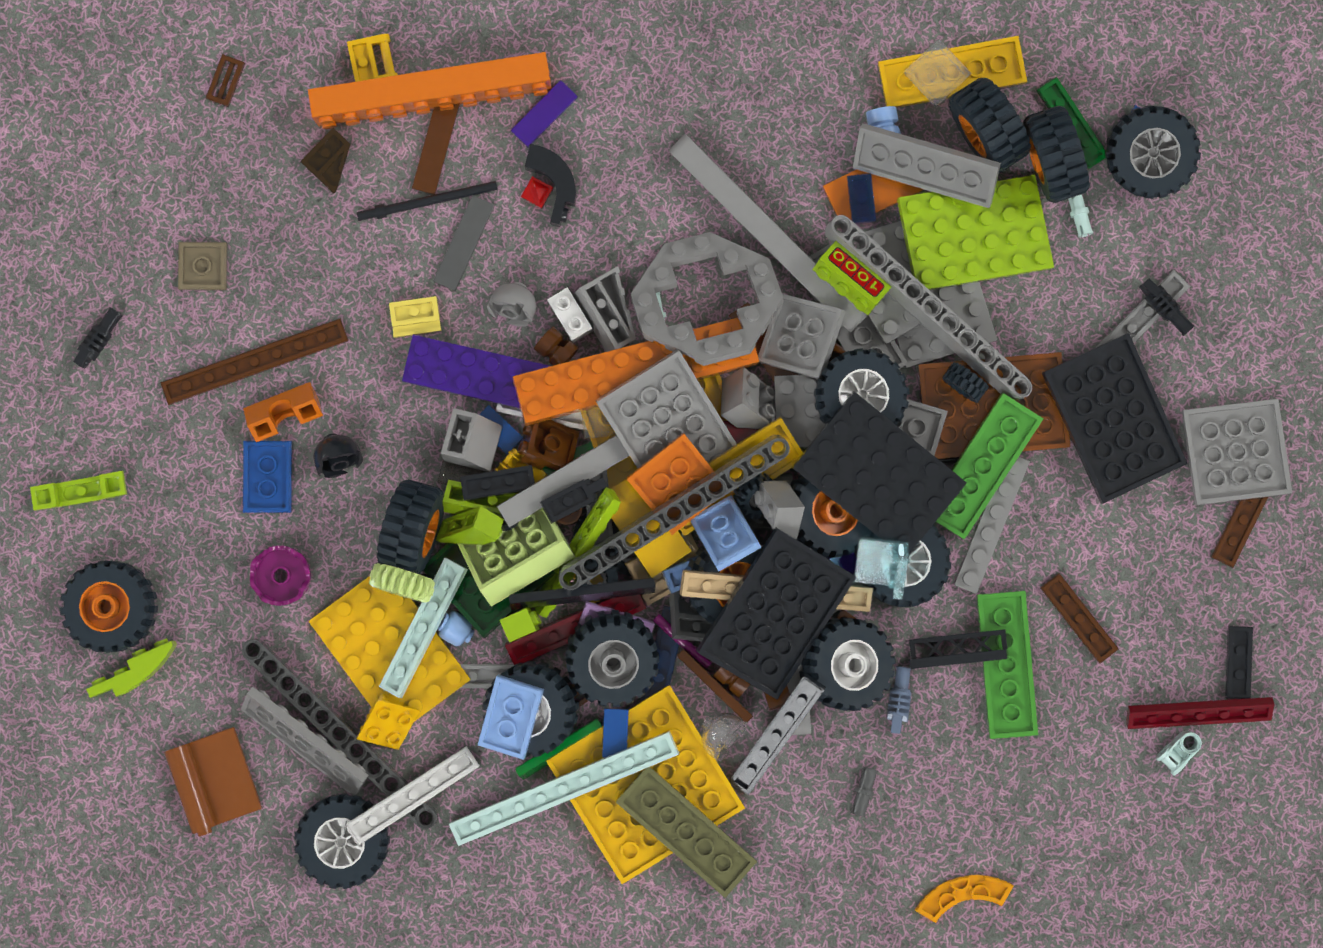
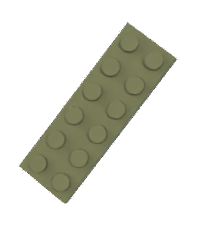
(686, 831)

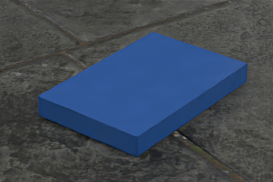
(267, 477)

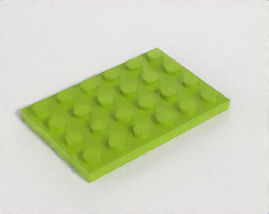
(969, 243)

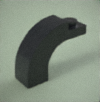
(549, 164)

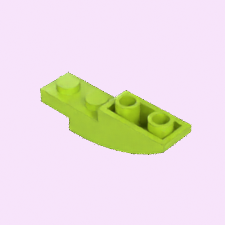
(142, 667)

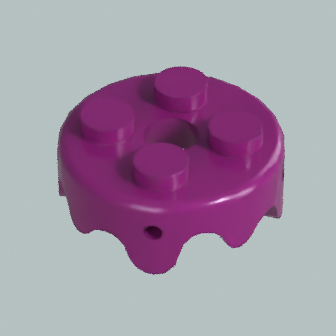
(263, 575)

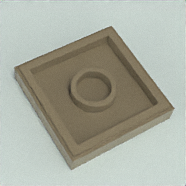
(202, 266)

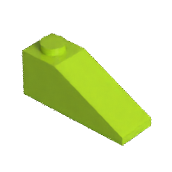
(454, 502)
(471, 527)

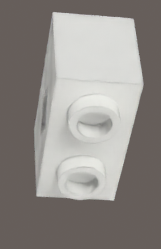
(570, 315)

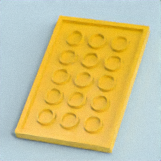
(364, 635)

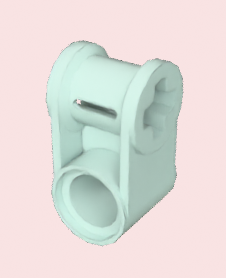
(1178, 752)

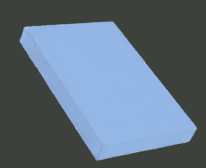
(725, 533)
(510, 717)

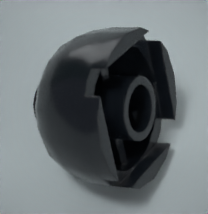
(335, 454)

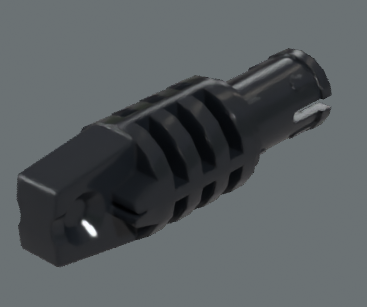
(1165, 306)
(97, 339)

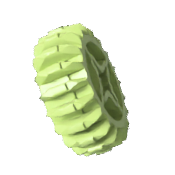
(401, 582)

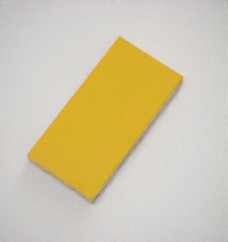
(658, 553)

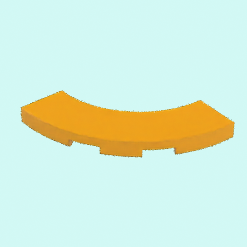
(962, 889)

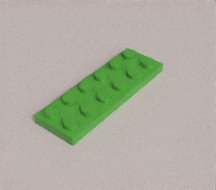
(988, 461)
(1010, 680)

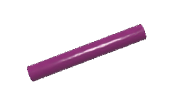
(685, 644)

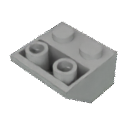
(747, 400)
(471, 440)

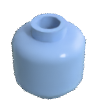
(455, 629)

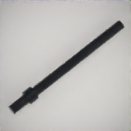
(381, 210)

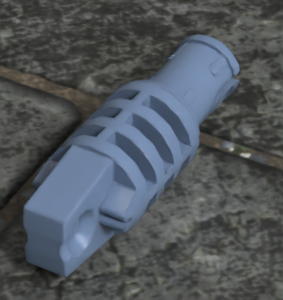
(899, 699)

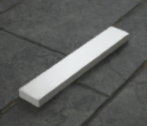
(412, 795)

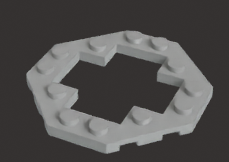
(732, 259)

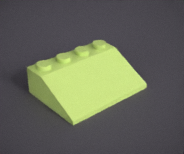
(517, 557)

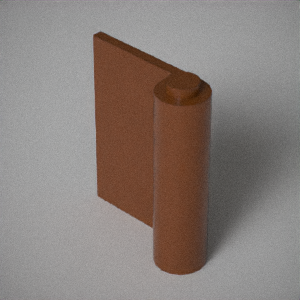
(213, 780)

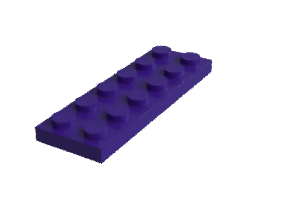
(465, 370)

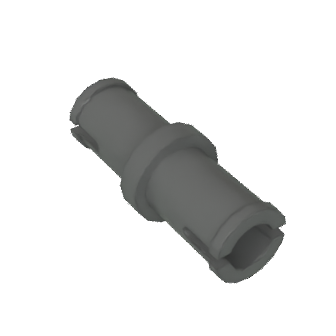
(864, 791)

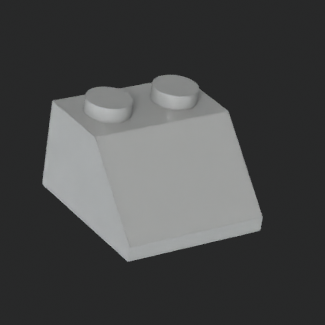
(780, 506)

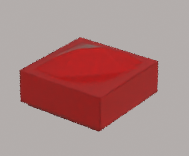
(537, 192)

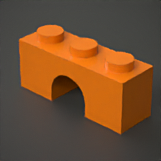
(265, 415)

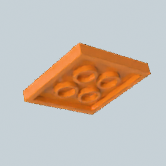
(670, 473)

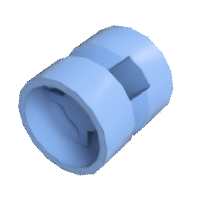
(884, 118)

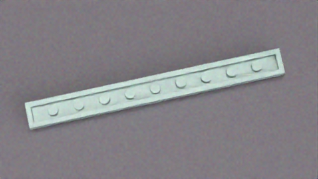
(564, 788)

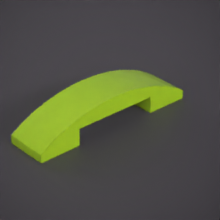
(78, 491)

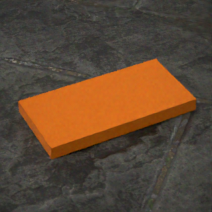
(884, 191)

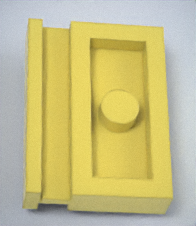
(415, 317)

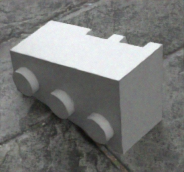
(606, 310)

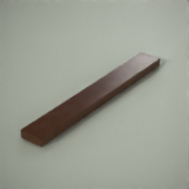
(254, 361)

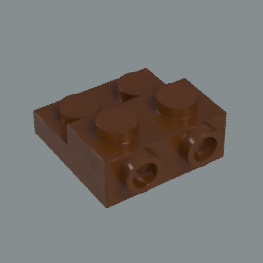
(548, 445)

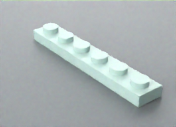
(423, 629)

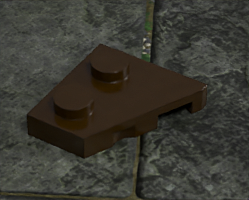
(328, 159)

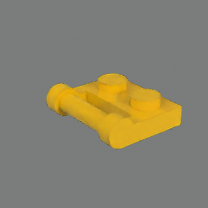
(363, 57)

